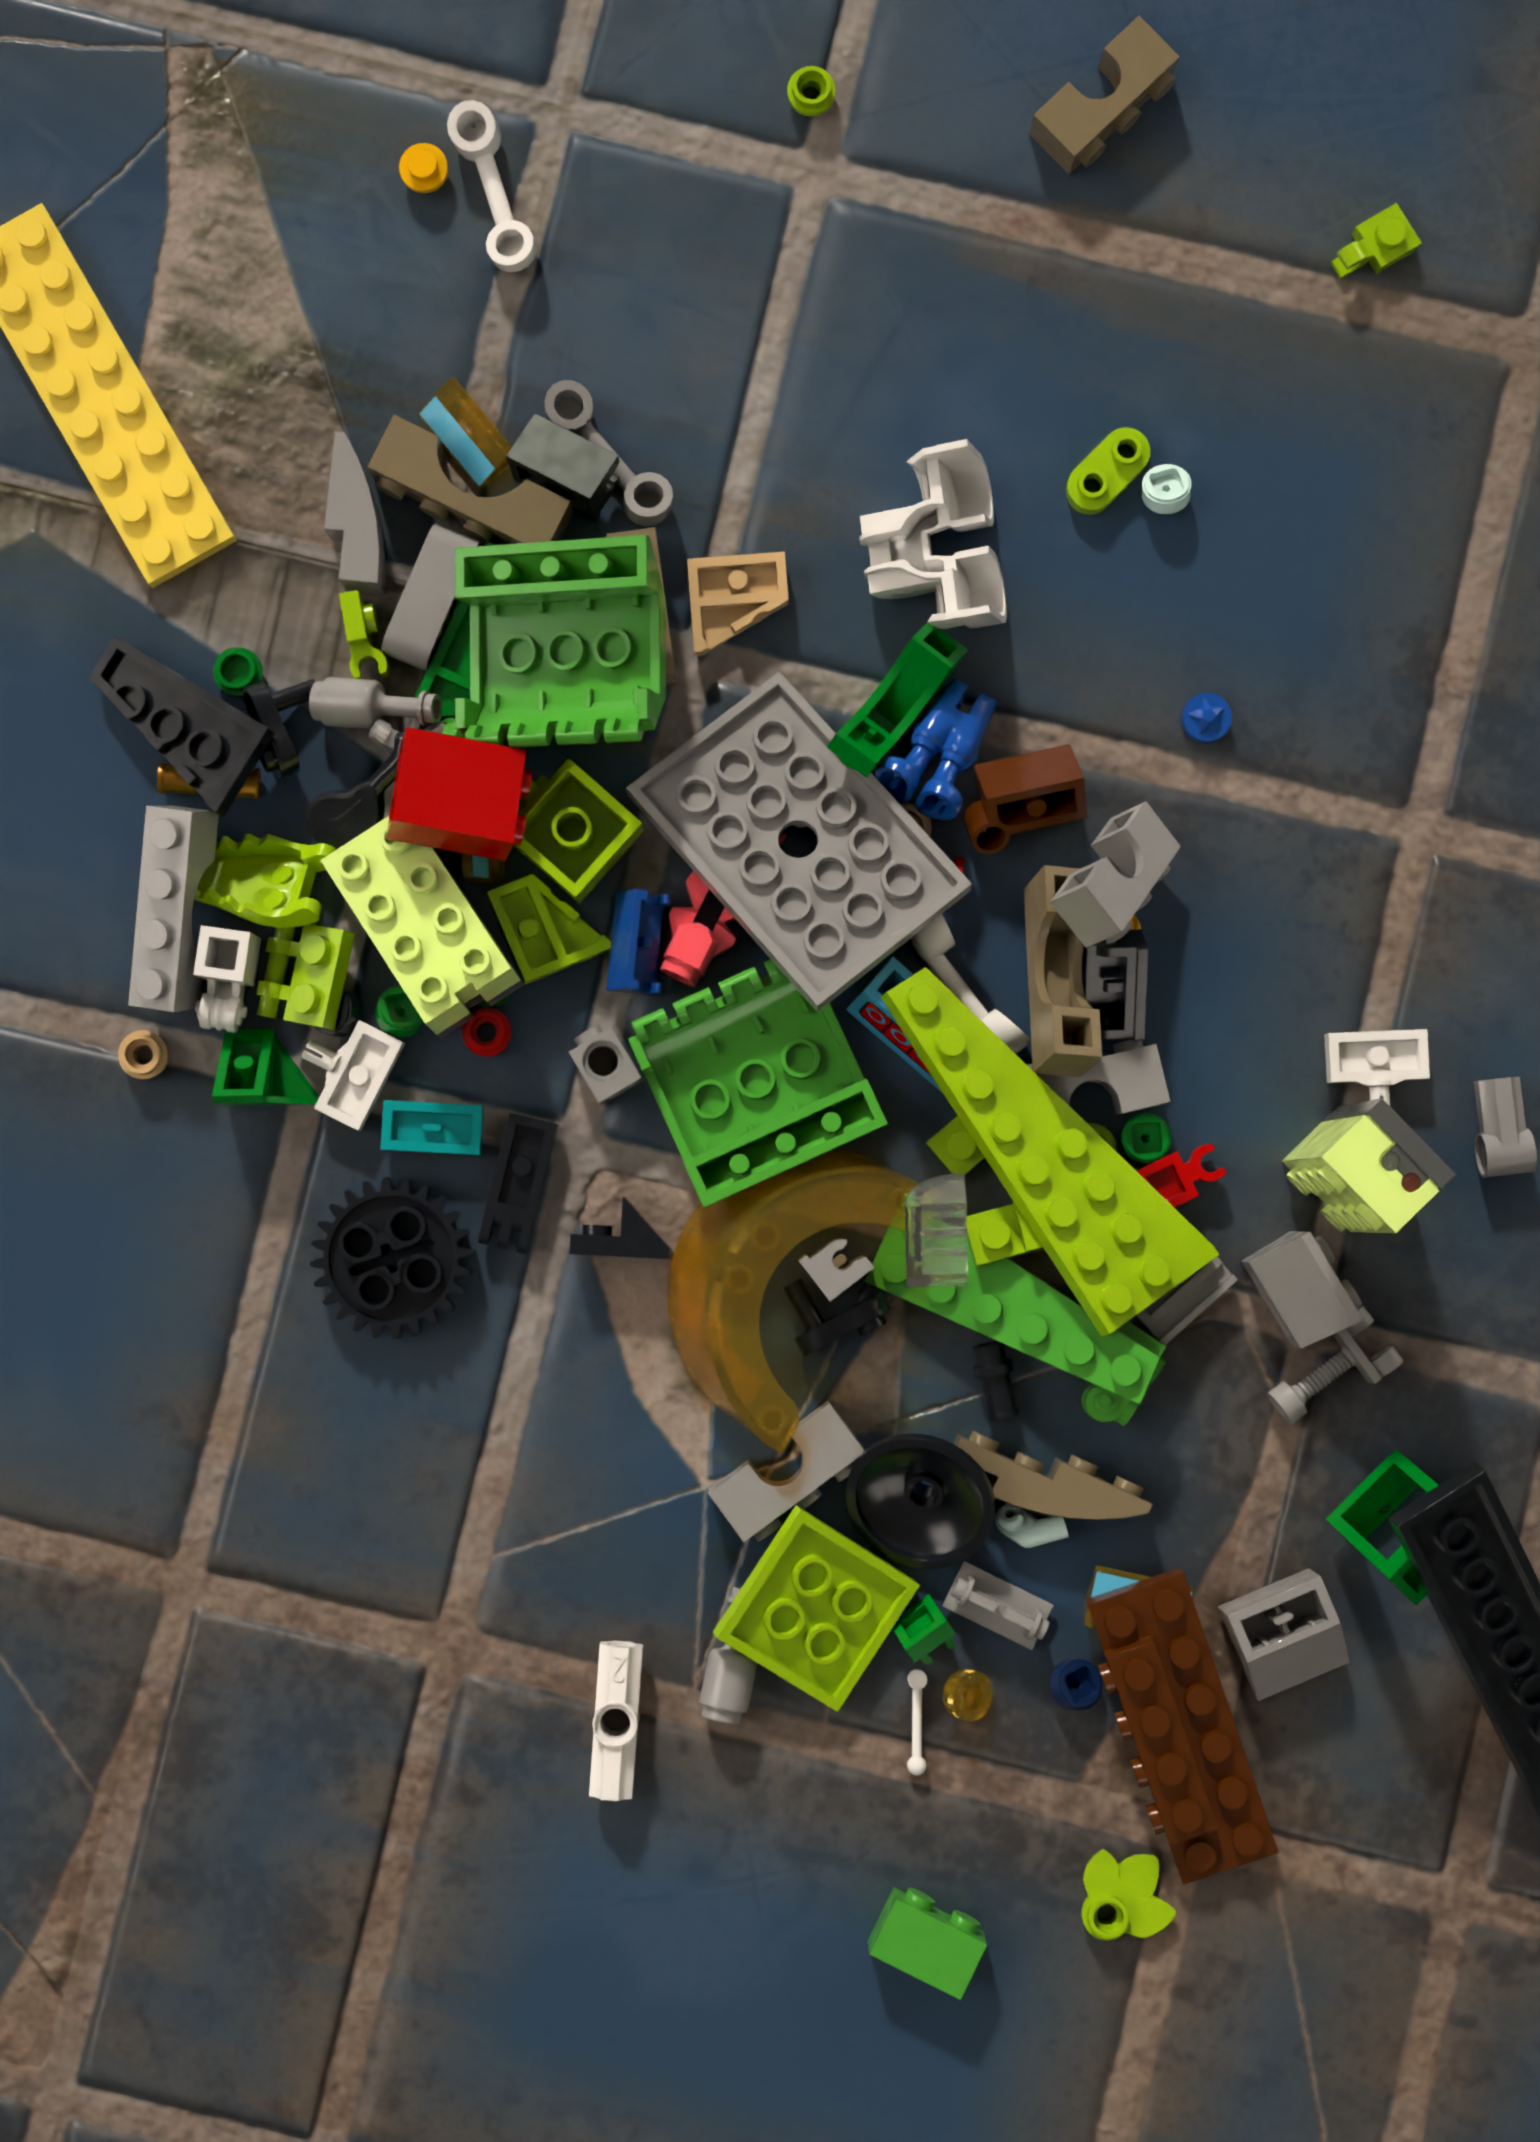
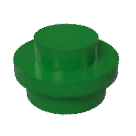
(237, 669)

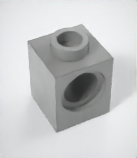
(620, 1080)

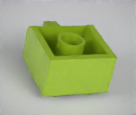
(575, 829)

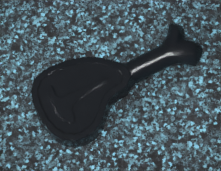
(344, 814)

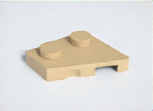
(733, 595)

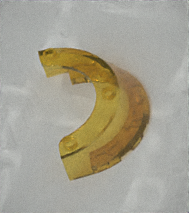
(731, 1255)

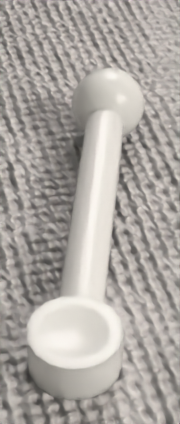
(917, 1680)

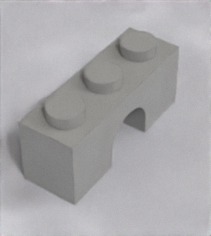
(1107, 893)
(1129, 1075)
(755, 1502)

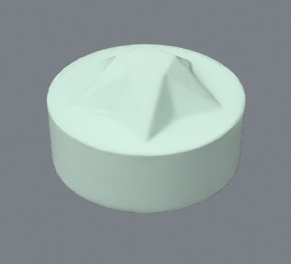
(1166, 489)

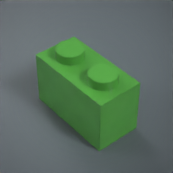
(928, 1941)

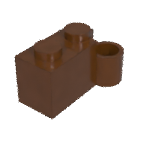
(1024, 796)

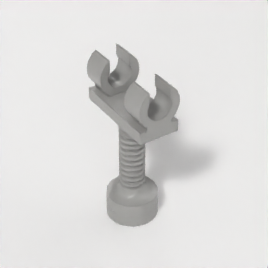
(1291, 1400)

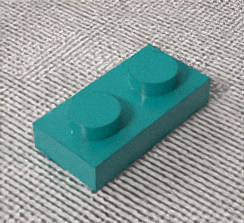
(432, 1127)

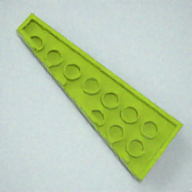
(1085, 1203)

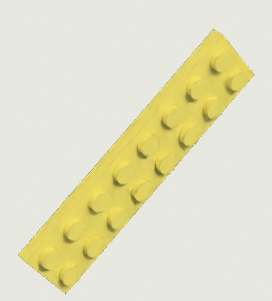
(103, 403)

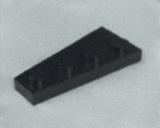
(193, 729)

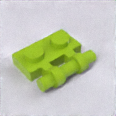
(316, 978)

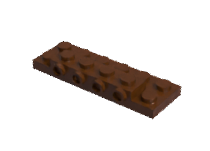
(1180, 1726)

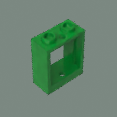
(1370, 1506)

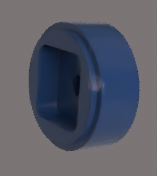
(1076, 1684)

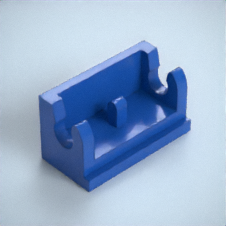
(636, 942)

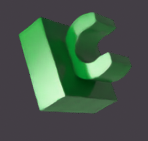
(923, 1630)

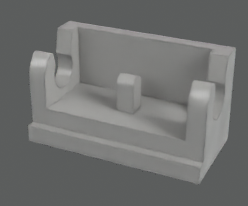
(826, 1270)

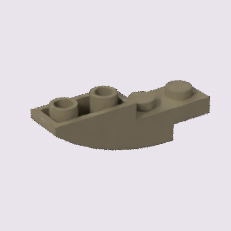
(1066, 1491)

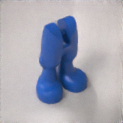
(941, 732)

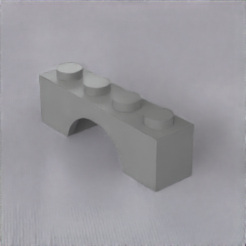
(175, 854)

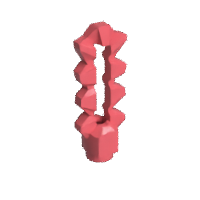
(693, 943)

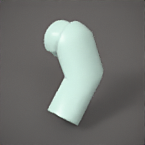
(1027, 1529)

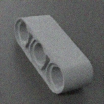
(426, 600)

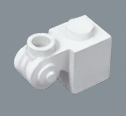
(228, 964)

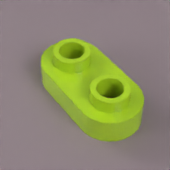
(1109, 469)

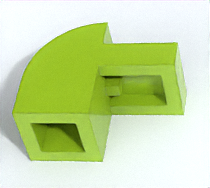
(1000, 1235)

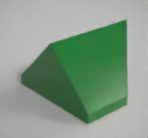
(259, 1072)

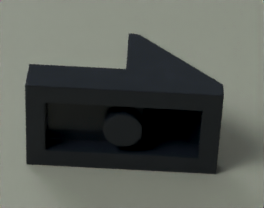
(636, 1239)

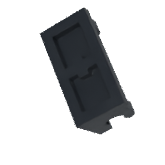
(1119, 985)

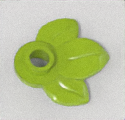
(1127, 1889)

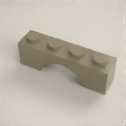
(412, 465)
(1061, 1020)

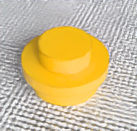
(423, 168)

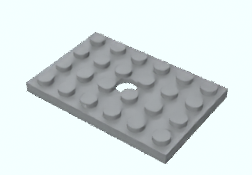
(815, 915)

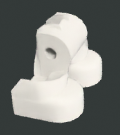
(899, 545)

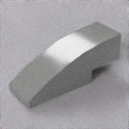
(355, 521)

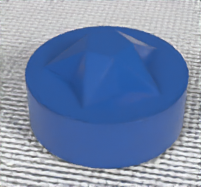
(1206, 718)

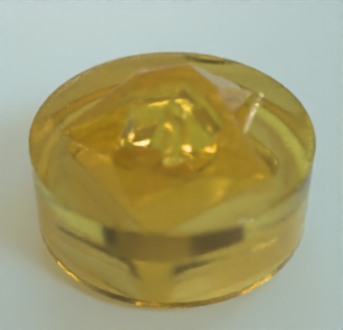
(967, 1695)

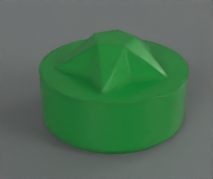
(397, 1014)
(1145, 1138)

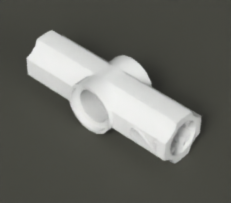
(616, 1750)

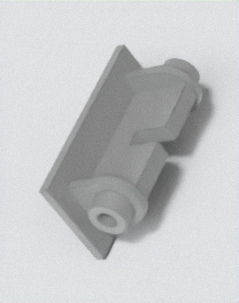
(998, 1605)

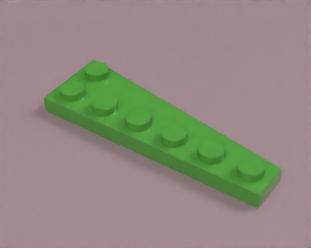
(1024, 1314)

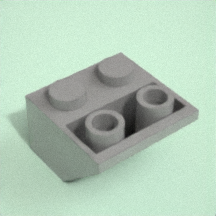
(1303, 1288)
(1285, 1633)

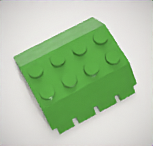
(562, 641)
(752, 1081)

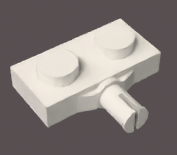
(1377, 1059)
(355, 1073)

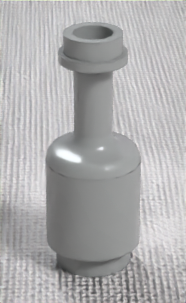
(364, 701)
(727, 1682)

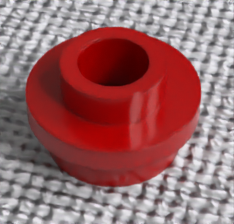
(503, 1032)

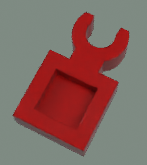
(1175, 1179)

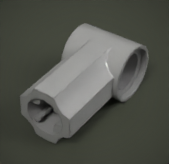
(1503, 1140)

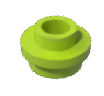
(811, 77)

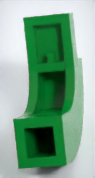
(898, 700)

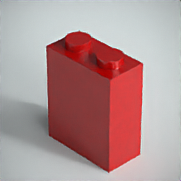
(458, 794)

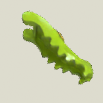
(264, 880)

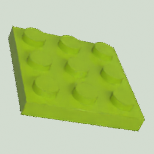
(816, 1608)

